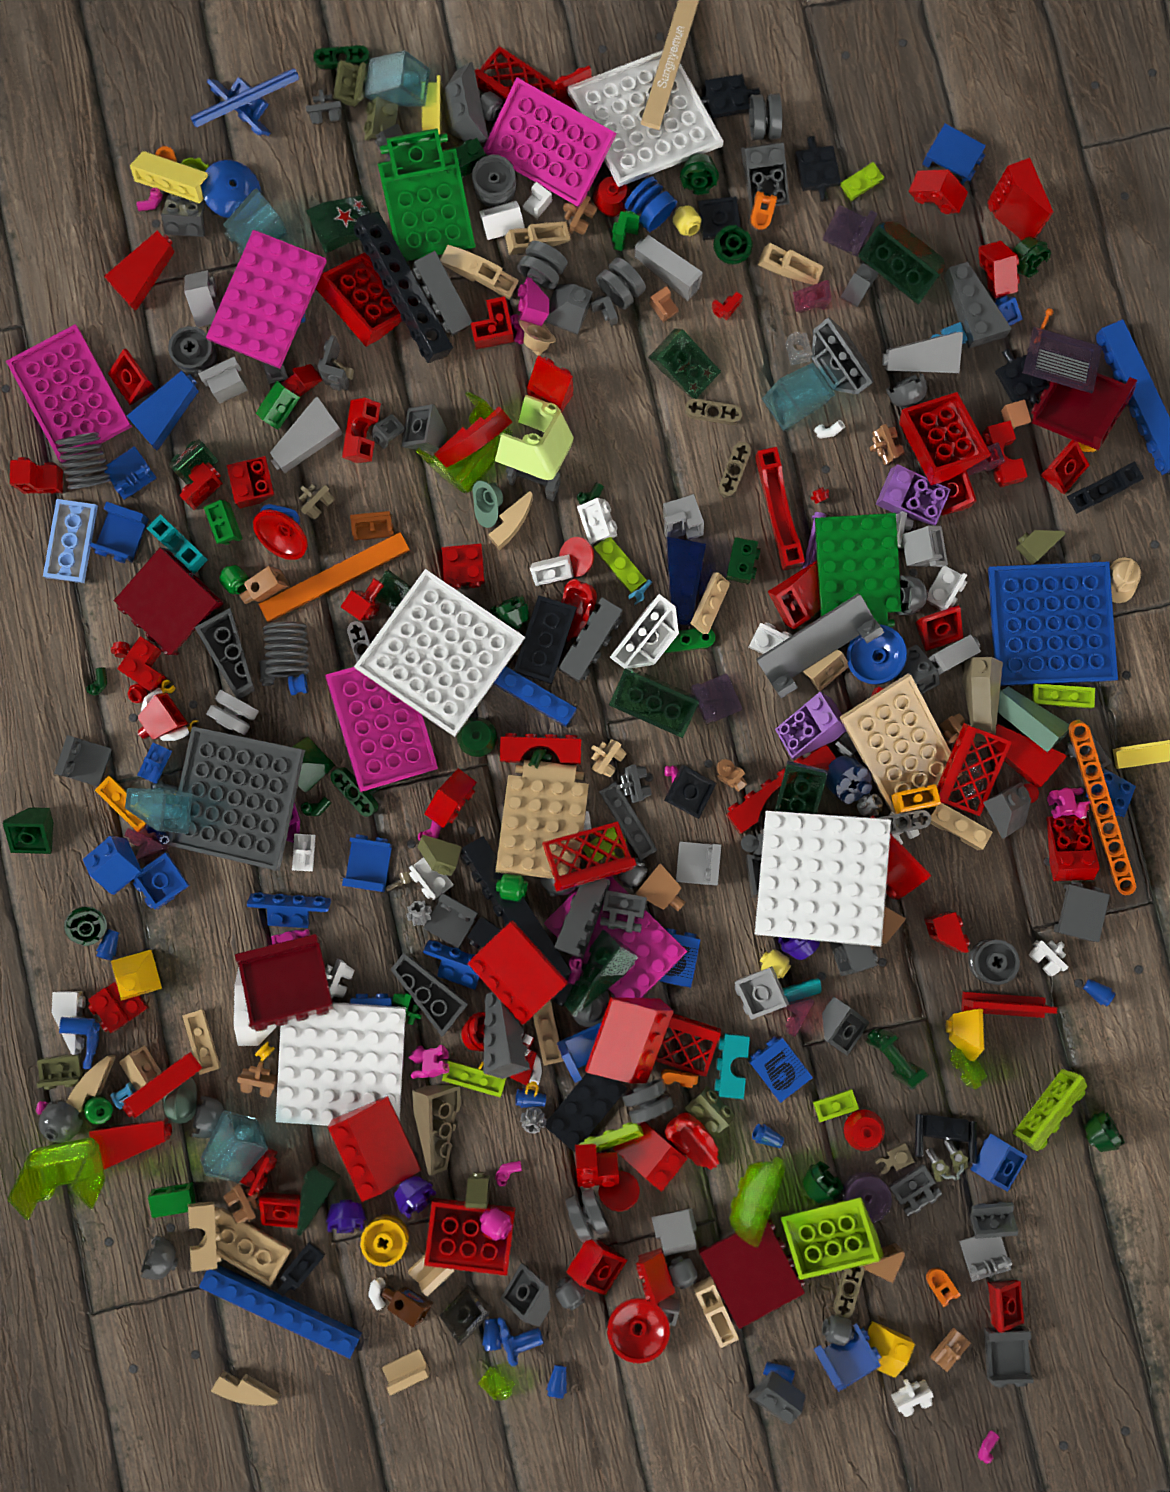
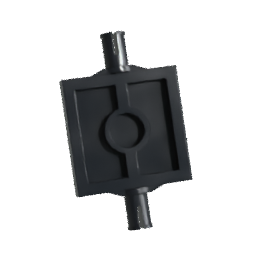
(727, 96)
(817, 168)
(1016, 383)

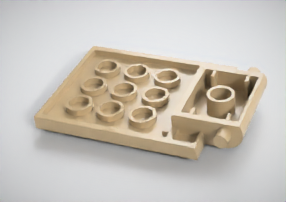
(537, 809)

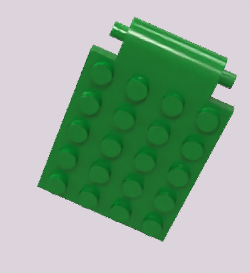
(425, 195)
(861, 558)

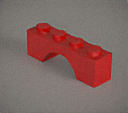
(515, 748)

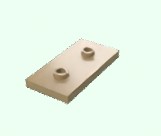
(250, 1248)

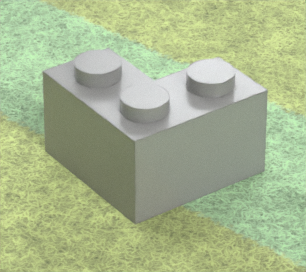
(200, 296)

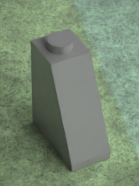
(955, 654)

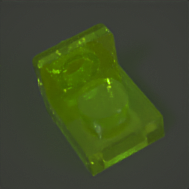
(496, 1384)

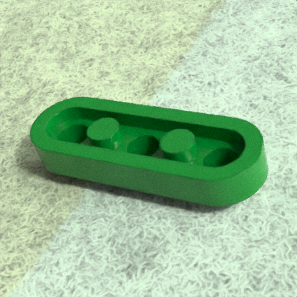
(695, 641)

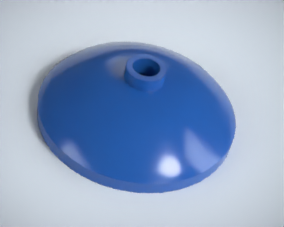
(217, 191)
(864, 662)

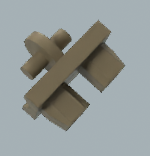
(309, 507)

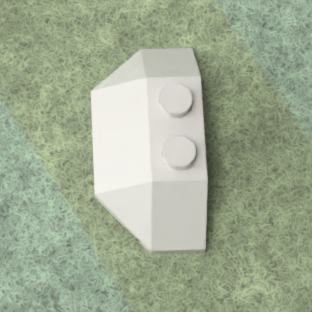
(648, 635)
(245, 1035)

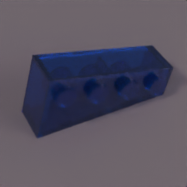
(684, 573)

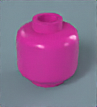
(496, 1224)

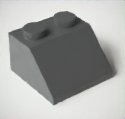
(1009, 809)
(779, 1397)

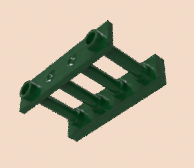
(904, 1071)

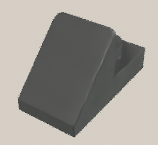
(859, 285)

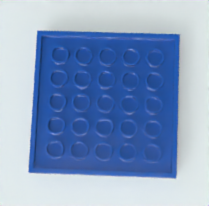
(1053, 623)

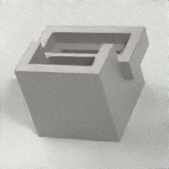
(224, 380)
(683, 518)
(925, 547)
(676, 1231)

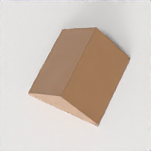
(889, 1263)

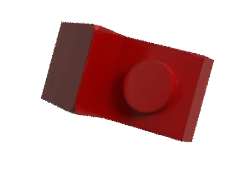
(303, 380)

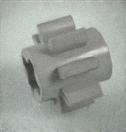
(869, 805)
(419, 913)
(533, 1120)

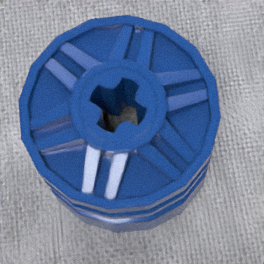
(651, 203)

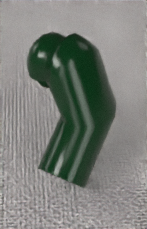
(595, 493)
(100, 684)
(540, 755)
(312, 809)

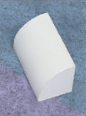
(501, 219)

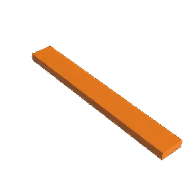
(334, 577)

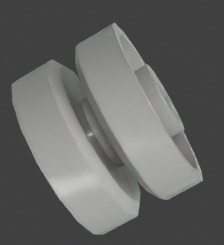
(232, 712)

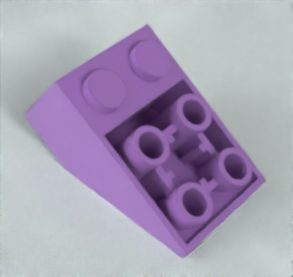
(912, 494)
(811, 726)

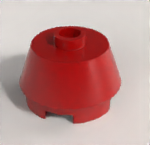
(611, 198)
(474, 1031)
(864, 1130)

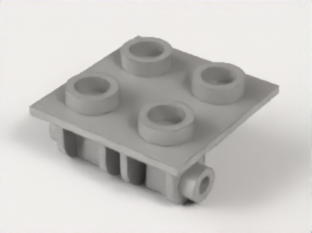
(985, 1257)

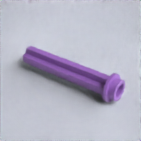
(811, 553)

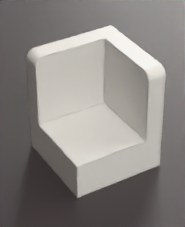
(538, 200)

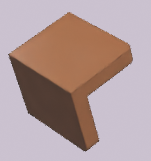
(663, 304)
(1017, 413)

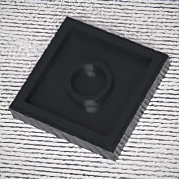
(717, 214)
(690, 791)

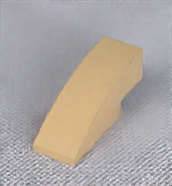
(548, 233)
(790, 264)
(511, 521)
(91, 1083)
(715, 1312)
(245, 1391)

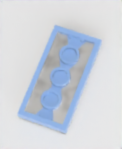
(70, 541)

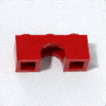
(362, 414)
(1011, 470)

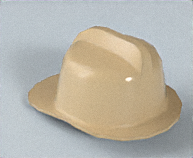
(537, 337)
(1124, 579)

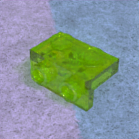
(971, 1071)

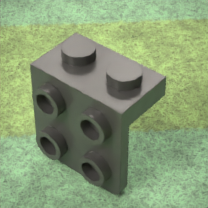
(183, 217)
(332, 376)

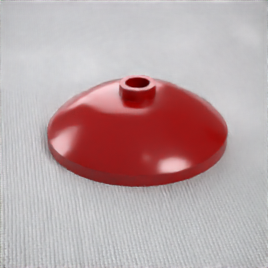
(280, 534)
(641, 1344)

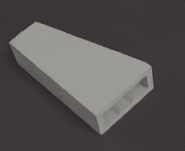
(669, 267)
(927, 355)
(305, 437)

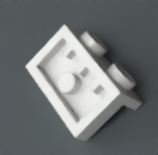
(597, 520)
(945, 588)
(767, 638)
(432, 881)

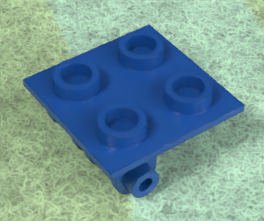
(129, 473)
(1119, 791)

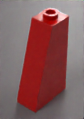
(141, 269)
(1028, 757)
(161, 1085)
(128, 1140)

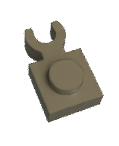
(897, 1157)

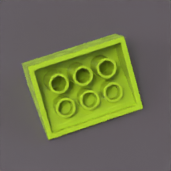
(1050, 1109)
(832, 1238)

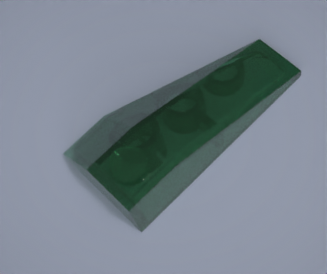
(606, 965)

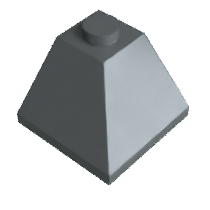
(569, 307)
(424, 429)
(842, 1025)
(527, 1296)

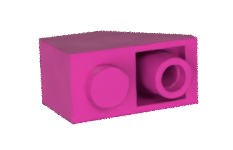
(532, 303)

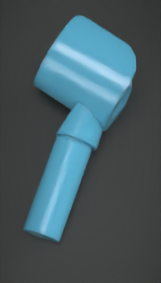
(639, 594)

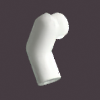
(829, 432)
(375, 1291)

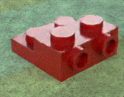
(204, 484)
(463, 566)
(112, 1010)

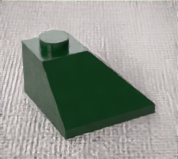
(314, 764)
(30, 831)

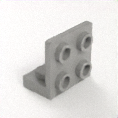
(698, 863)

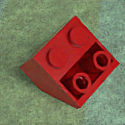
(250, 481)
(947, 930)
(654, 1271)

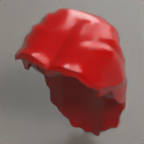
(584, 598)
(693, 1140)

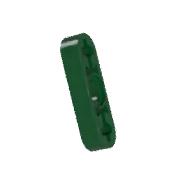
(335, 51)
(345, 790)

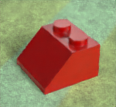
(596, 1266)

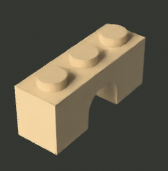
(960, 825)
(204, 1255)

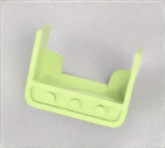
(534, 453)

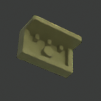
(350, 83)
(380, 117)
(59, 1070)
(710, 1111)

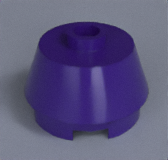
(798, 948)
(413, 1195)
(346, 1217)

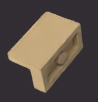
(827, 669)
(140, 1067)
(427, 1276)
(406, 1371)

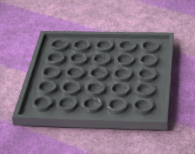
(239, 797)

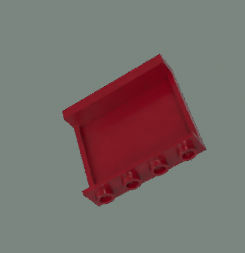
(1083, 414)
(167, 601)
(284, 982)
(750, 1277)

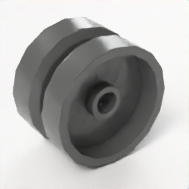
(765, 118)
(494, 180)
(542, 264)
(621, 283)
(192, 350)
(1005, 964)
(647, 1101)
(584, 1216)

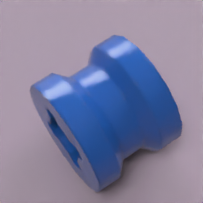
(298, 684)

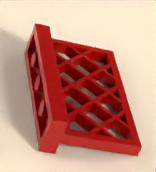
(493, 84)
(956, 761)
(593, 873)
(1006, 1004)
(694, 1028)

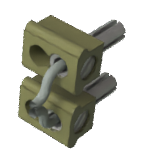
(957, 1160)

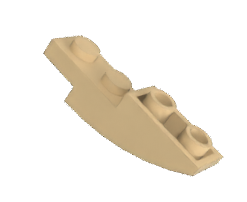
(479, 269)

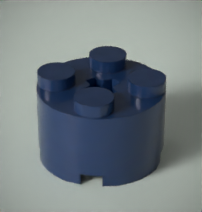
(848, 779)

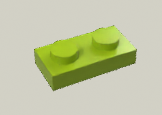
(862, 181)
(835, 1105)

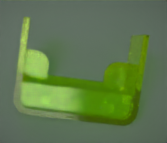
(473, 467)
(59, 1165)

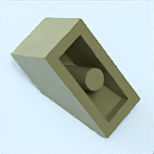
(1037, 543)
(439, 854)
(477, 1190)

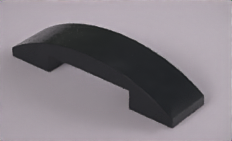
(1105, 488)

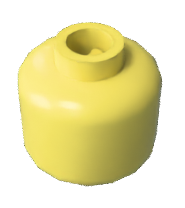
(686, 220)
(778, 961)

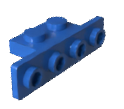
(248, 113)
(288, 910)
(453, 964)

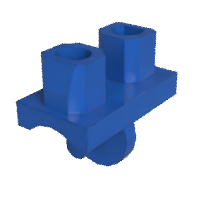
(154, 763)

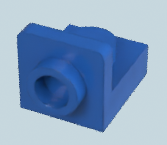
(1009, 308)

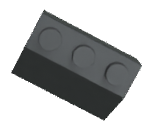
(853, 957)

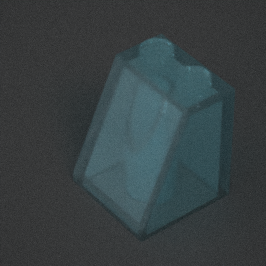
(398, 79)
(251, 215)
(797, 395)
(161, 808)
(233, 1147)

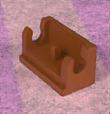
(372, 525)

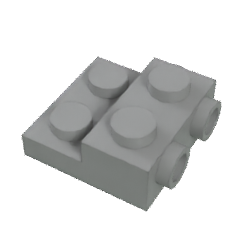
(761, 993)

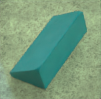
(802, 990)

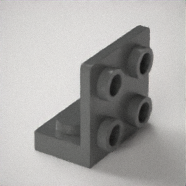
(920, 669)
(83, 761)
(451, 920)

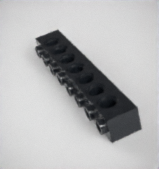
(378, 240)

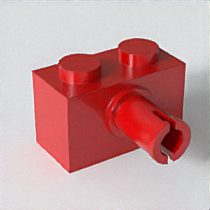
(363, 605)

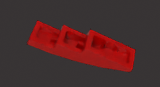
(475, 437)

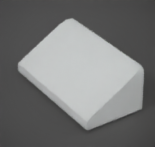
(552, 570)

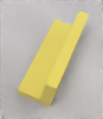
(433, 108)
(168, 176)
(1142, 754)

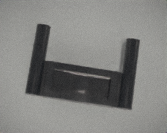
(947, 1129)

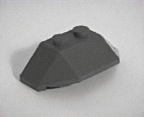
(463, 106)
(839, 359)

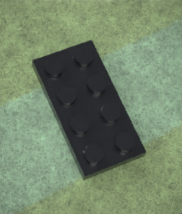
(545, 639)
(584, 1108)

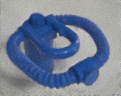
(86, 1027)
(518, 1343)

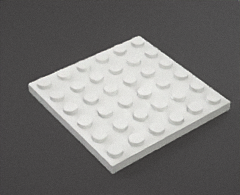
(618, 103)
(439, 652)
(823, 878)
(340, 1062)

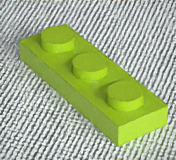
(620, 564)
(1063, 696)
(473, 1079)
(615, 1137)

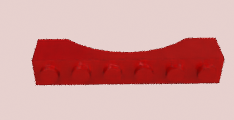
(773, 486)
(748, 812)

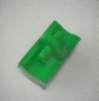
(404, 1001)

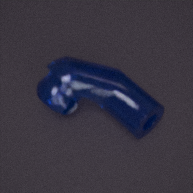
(161, 835)

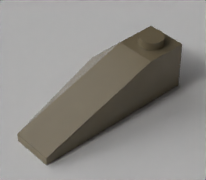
(982, 691)
(435, 1117)

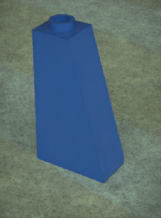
(164, 408)

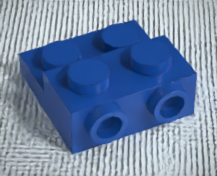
(160, 881)

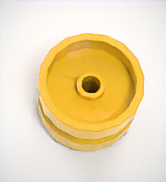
(381, 1252)

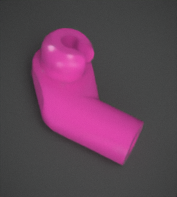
(433, 832)

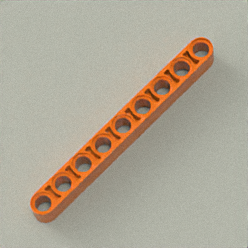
(1106, 816)

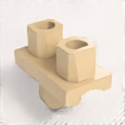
(603, 756)

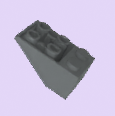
(766, 172)

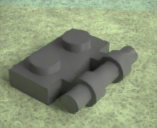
(623, 904)
(913, 1184)

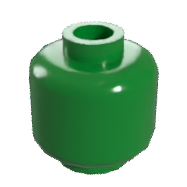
(233, 579)
(512, 887)
(94, 1104)

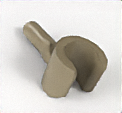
(349, 371)
(404, 879)

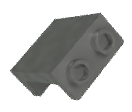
(551, 485)
(1082, 912)
(1008, 1356)

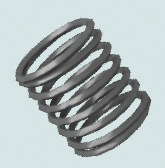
(70, 458)
(279, 637)

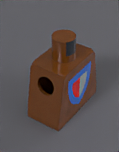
(412, 1310)

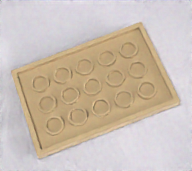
(898, 739)

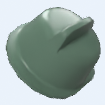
(486, 502)
(181, 1102)

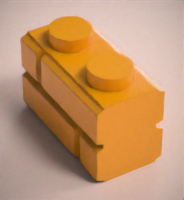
(915, 799)

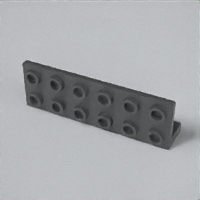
(817, 642)

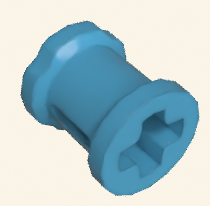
(120, 1096)

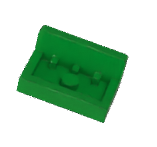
(627, 223)

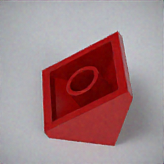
(130, 378)
(1066, 467)
(961, 494)
(940, 628)
(279, 1209)
(1006, 1304)

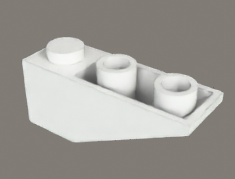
(69, 1005)

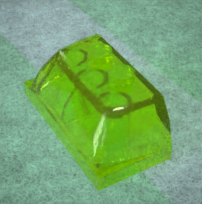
(755, 1199)

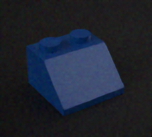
(112, 864)
(999, 1162)

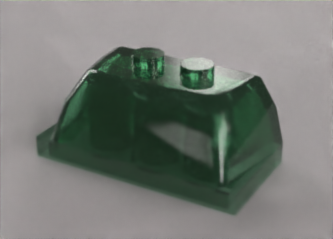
(903, 260)
(654, 701)
(801, 788)

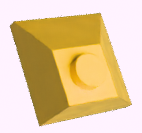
(136, 974)
(967, 1032)
(892, 1346)

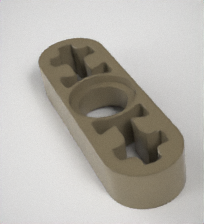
(720, 406)
(734, 454)
(839, 1301)

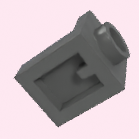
(608, 312)
(387, 430)

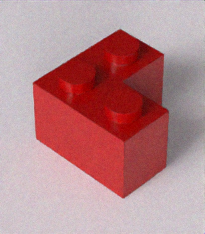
(940, 188)
(1001, 268)
(496, 329)
(35, 478)
(139, 664)
(451, 798)
(596, 1168)

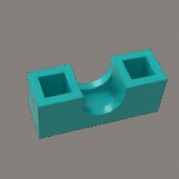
(177, 544)
(732, 1047)

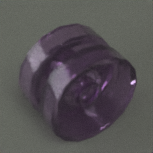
(879, 1196)

